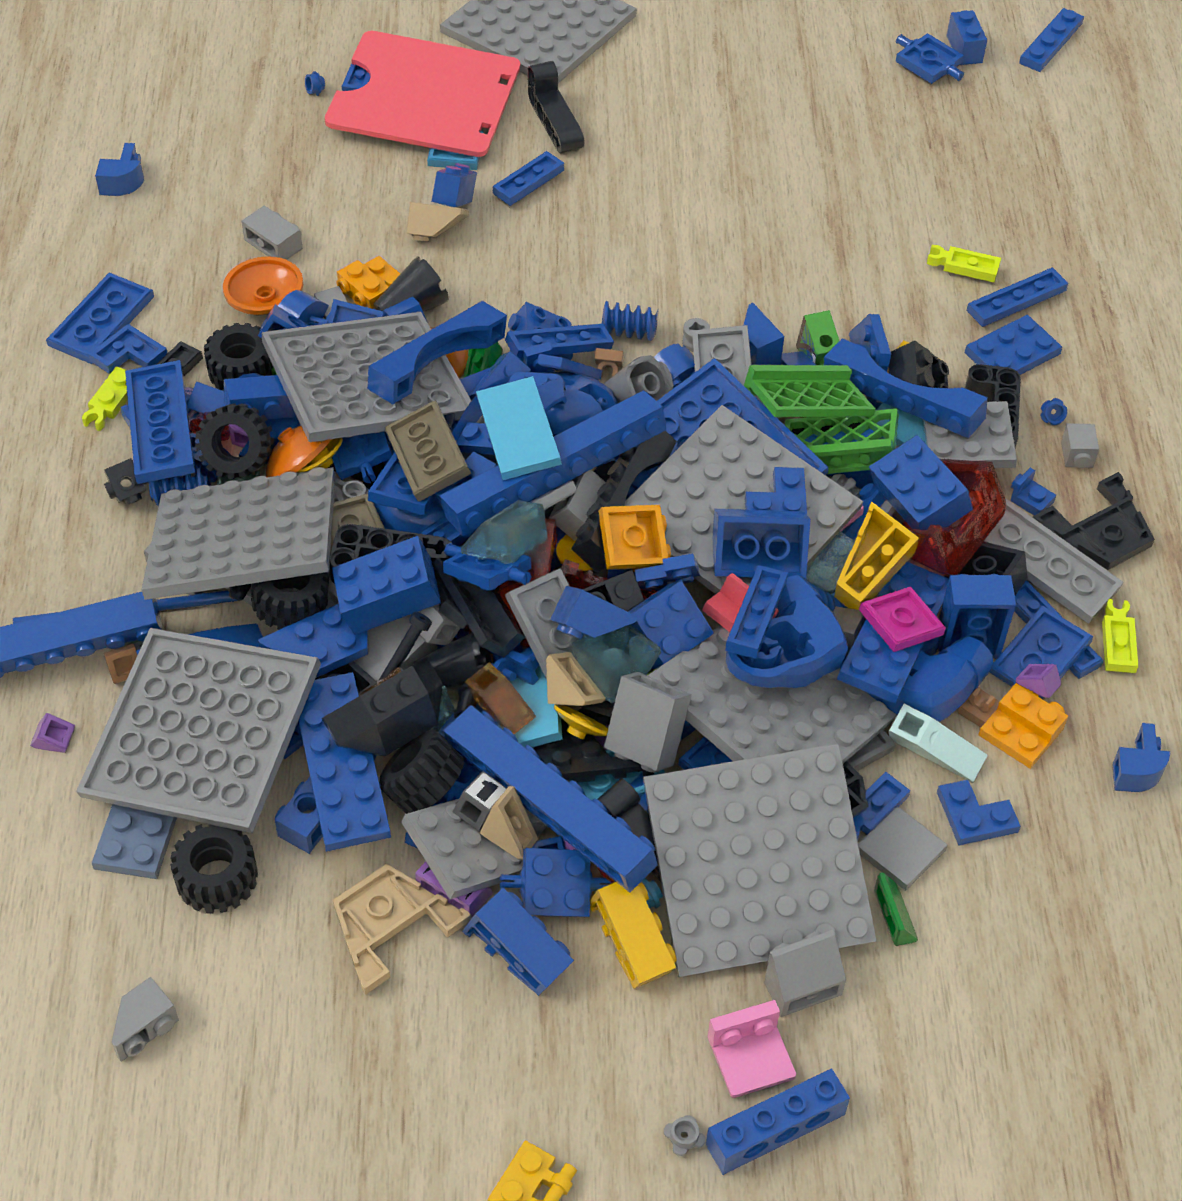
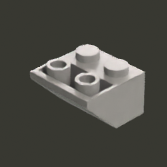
(805, 972)

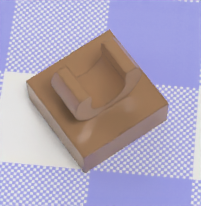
(609, 358)
(120, 662)
(978, 707)

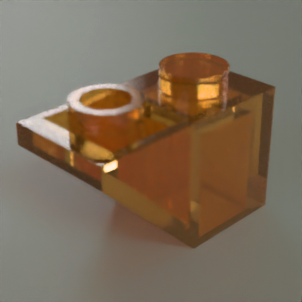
(499, 698)

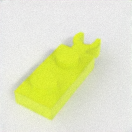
(965, 262)
(107, 399)
(1119, 639)

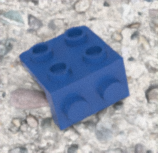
(535, 317)

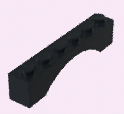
(614, 492)

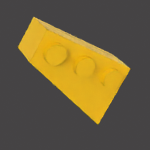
(875, 557)
(634, 933)

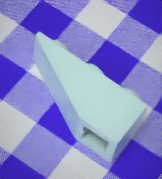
(936, 743)

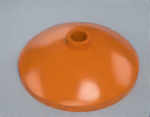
(260, 284)
(293, 452)

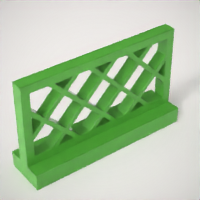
(807, 390)
(845, 455)

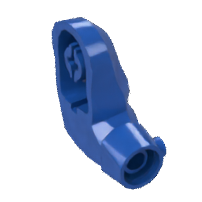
(799, 644)
(944, 680)

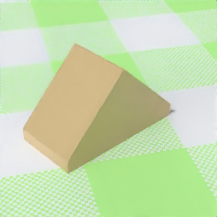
(569, 682)
(509, 824)

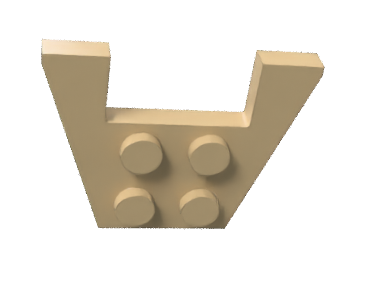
(381, 909)

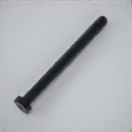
(419, 623)

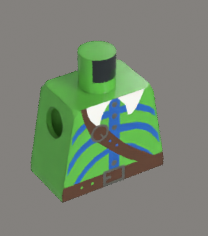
(817, 336)

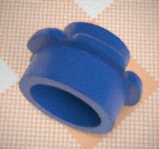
(314, 83)
(1059, 416)

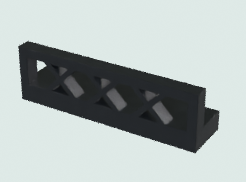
(484, 613)

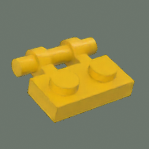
(528, 1172)

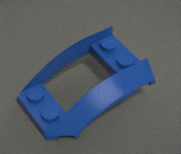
(474, 436)

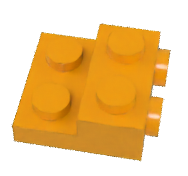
(366, 281)
(633, 536)
(1024, 725)

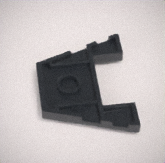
(1109, 534)
(585, 758)

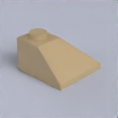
(432, 220)

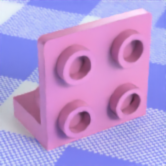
(750, 1049)

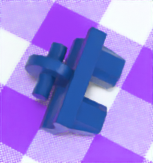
(518, 665)

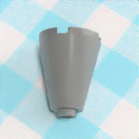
(640, 375)

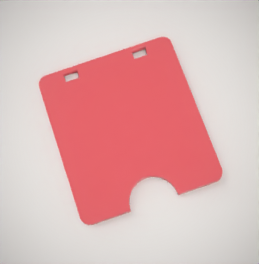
(425, 94)

